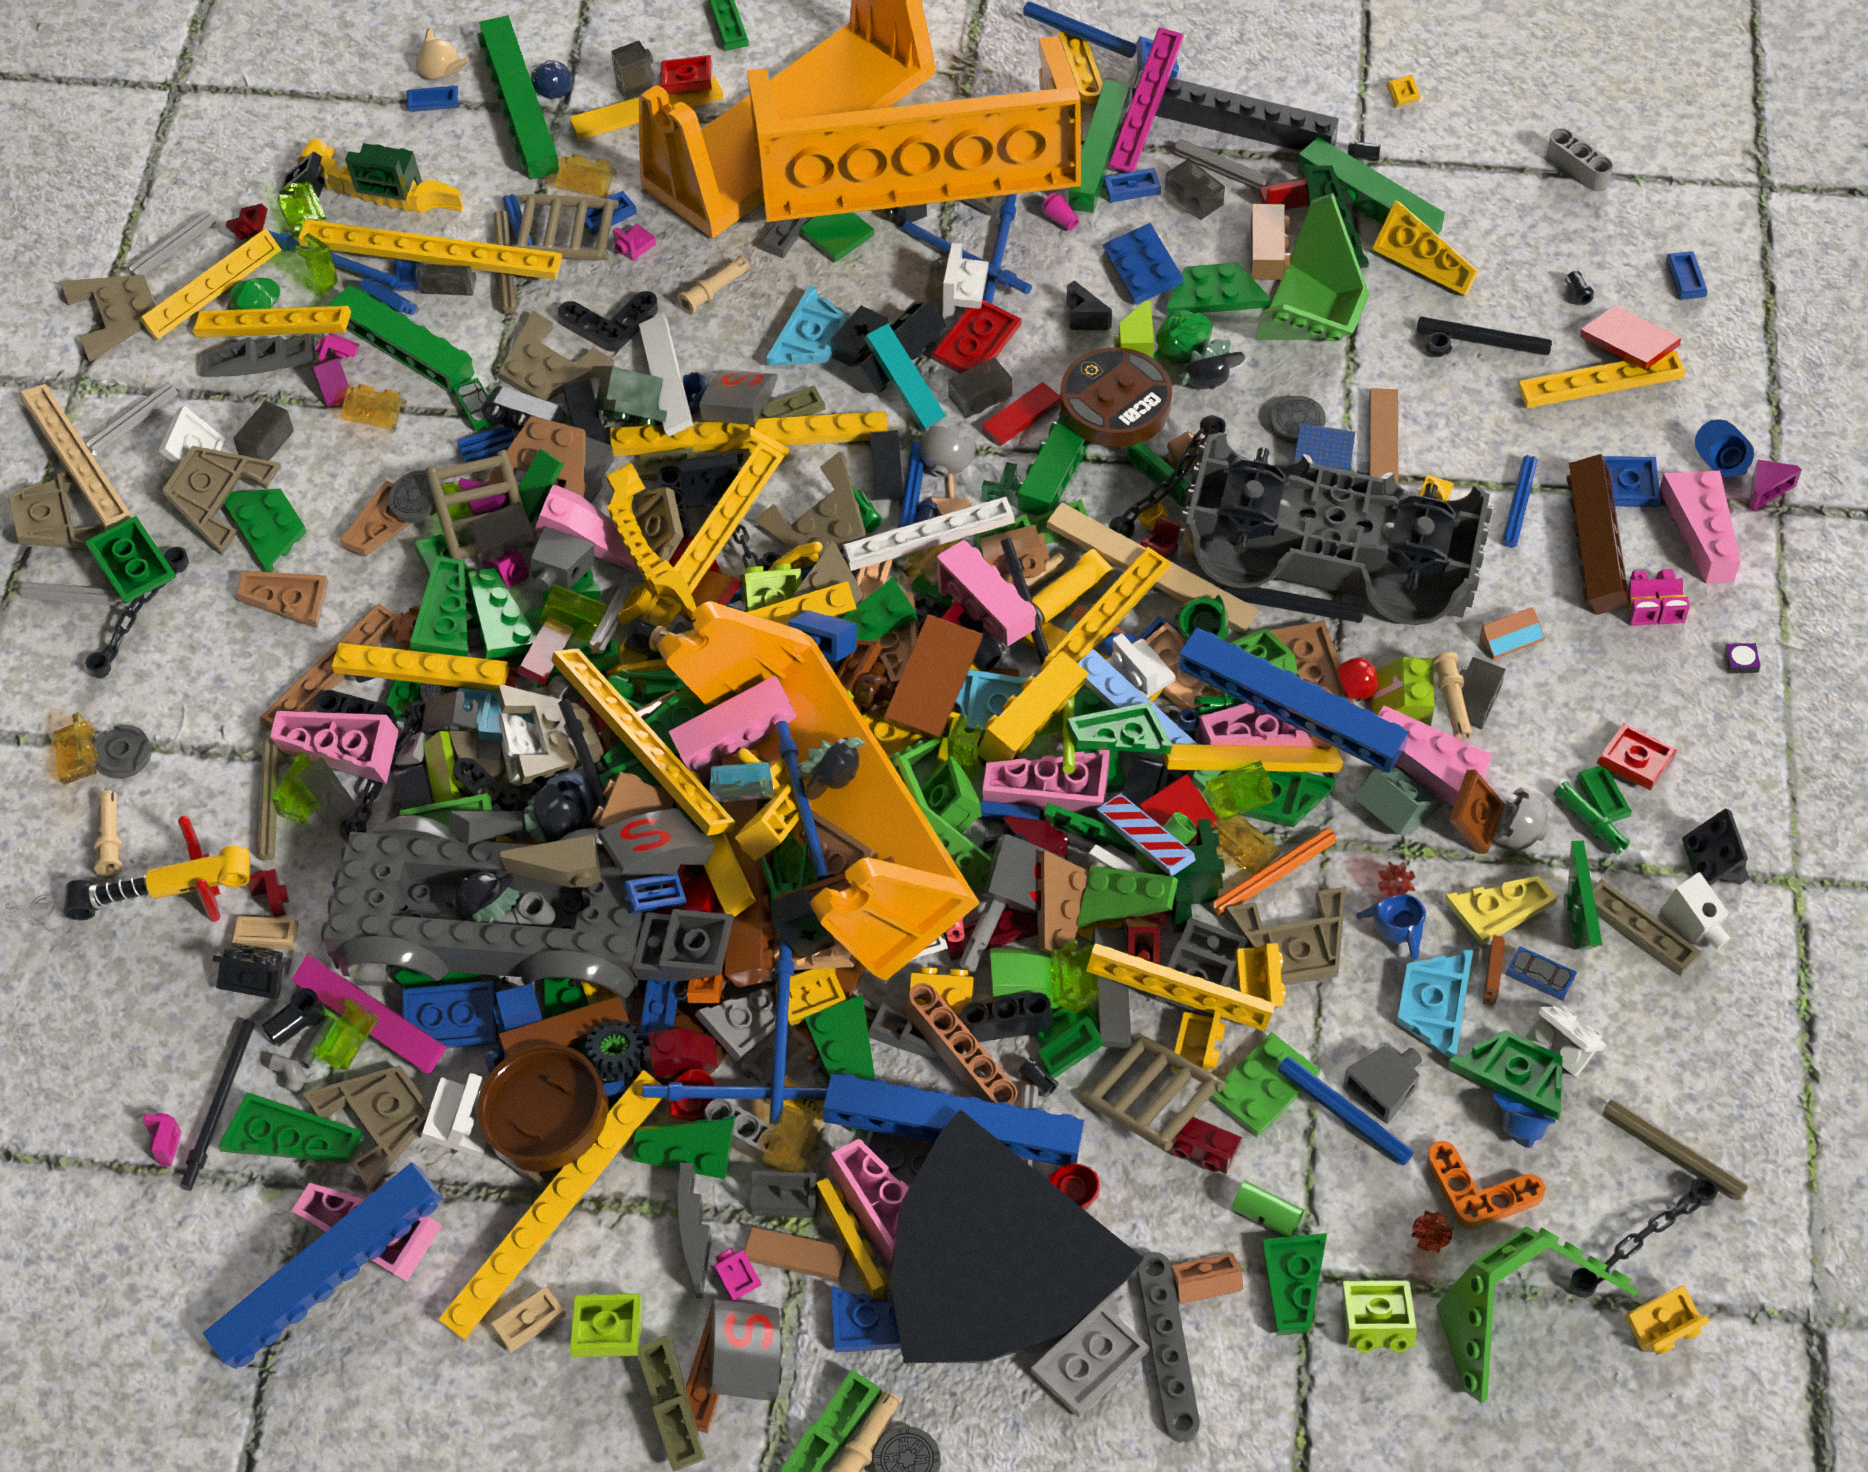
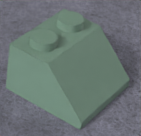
(1396, 801)

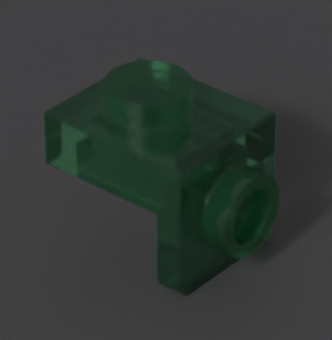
(1006, 487)

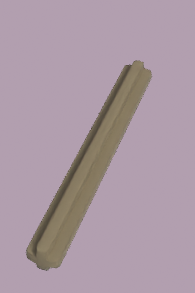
(506, 281)
(267, 809)
(1675, 1149)

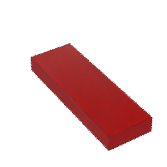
(1021, 413)

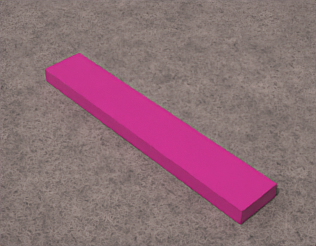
(1145, 101)
(390, 1028)

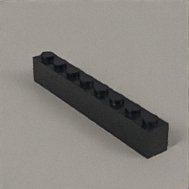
(1243, 115)

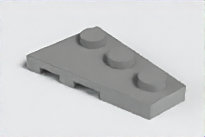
(741, 1022)

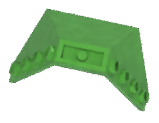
(1322, 287)
(968, 858)
(1469, 1304)

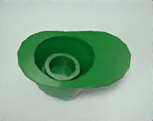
(254, 294)

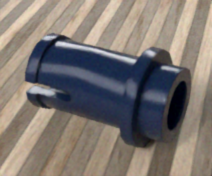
(926, 510)
(1188, 722)

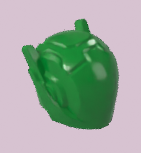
(1181, 335)
(1204, 614)

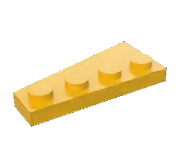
(1422, 250)

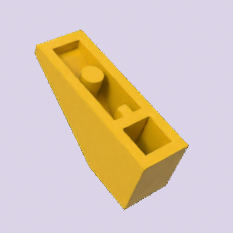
(770, 824)

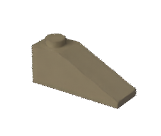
(561, 862)

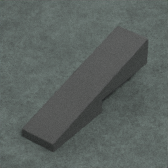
(482, 825)
(1112, 1007)

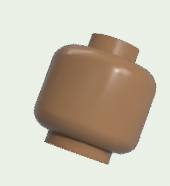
(1177, 448)

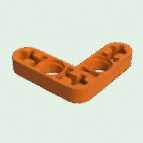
(1473, 1198)

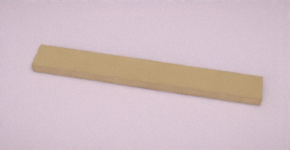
(75, 456)
(1124, 552)

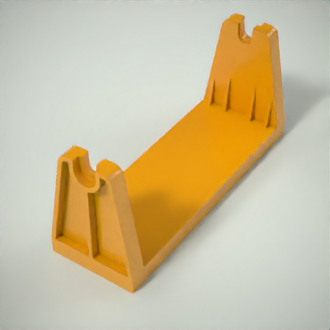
(920, 149)
(714, 170)
(889, 907)

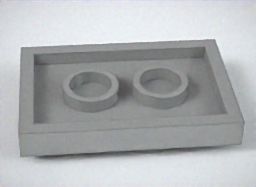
(1090, 1359)

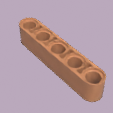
(957, 1035)

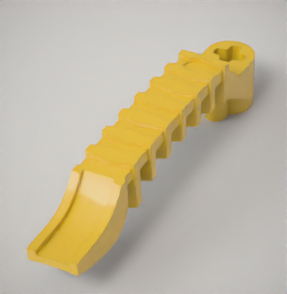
(420, 198)
(658, 574)

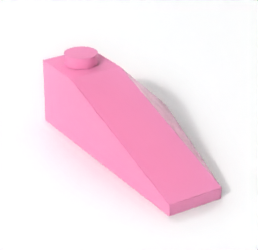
(579, 518)

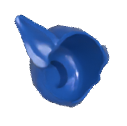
(1398, 920)

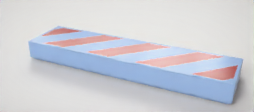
(1146, 834)

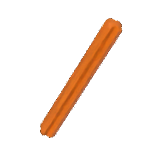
(1274, 871)

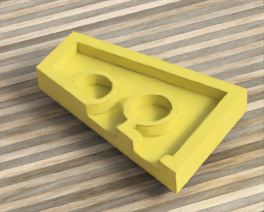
(1502, 907)

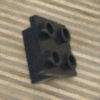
(708, 478)
(1717, 850)
(251, 971)

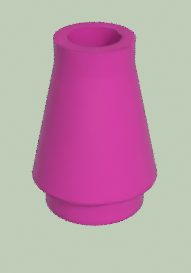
(1057, 209)

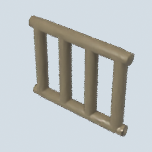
(582, 204)
(442, 501)
(1140, 1125)

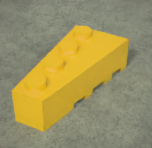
(1031, 709)

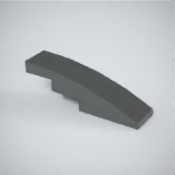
(249, 357)
(897, 1030)
(695, 1236)

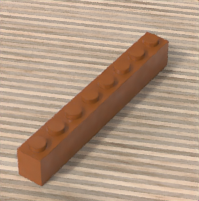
(749, 947)

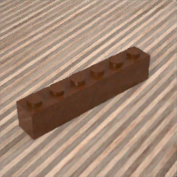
(1598, 535)

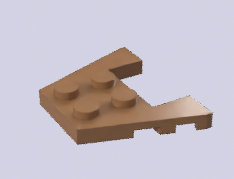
(560, 440)

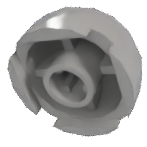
(945, 451)
(1522, 821)

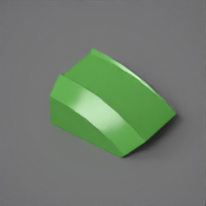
(1268, 646)
(952, 796)
(1021, 973)

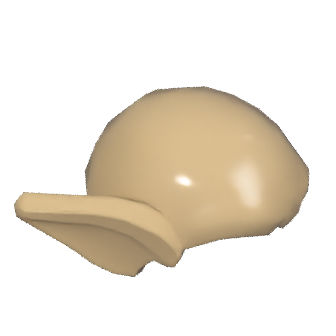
(438, 58)

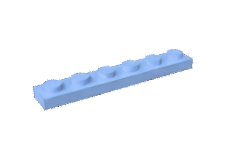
(1119, 693)

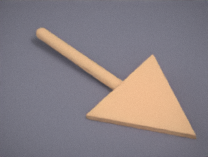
(949, 504)

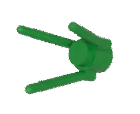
(870, 517)
(626, 687)
(782, 888)

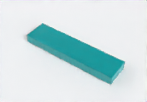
(904, 377)

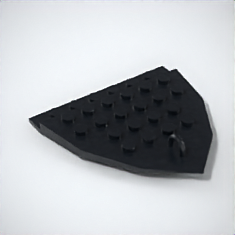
(993, 1254)

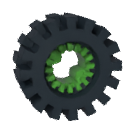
(620, 1039)

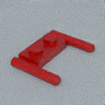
(206, 893)

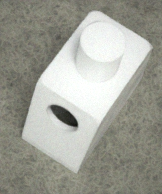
(1697, 912)

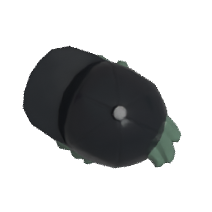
(1212, 366)
(830, 766)
(551, 815)
(485, 897)

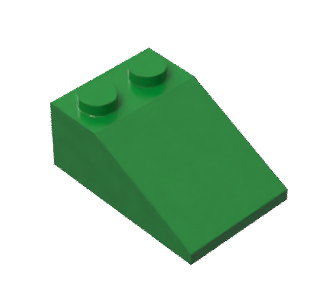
(129, 560)

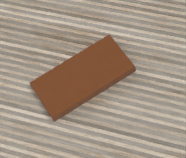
(933, 677)

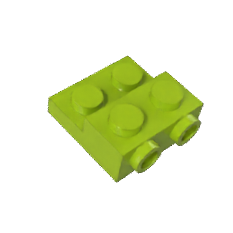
(768, 587)
(1379, 1315)
(606, 1325)

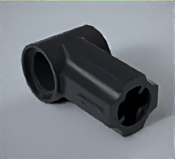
(292, 1018)

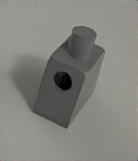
(560, 559)
(1384, 1080)

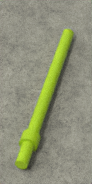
(1068, 744)

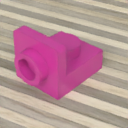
(633, 241)
(342, 346)
(510, 567)
(164, 1138)
(735, 1273)

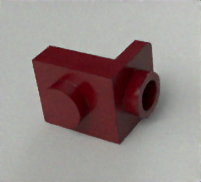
(249, 222)
(1163, 537)
(269, 883)

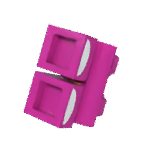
(1657, 599)

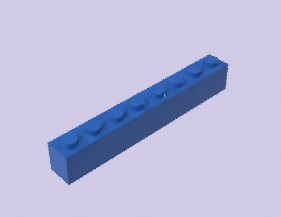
(1293, 700)
(924, 1114)
(323, 1266)

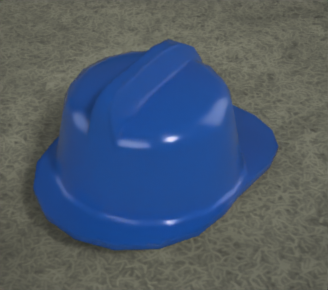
(1724, 448)
(1522, 1121)

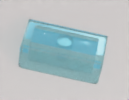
(741, 782)

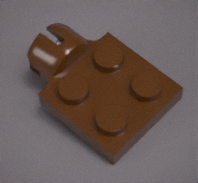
(872, 688)

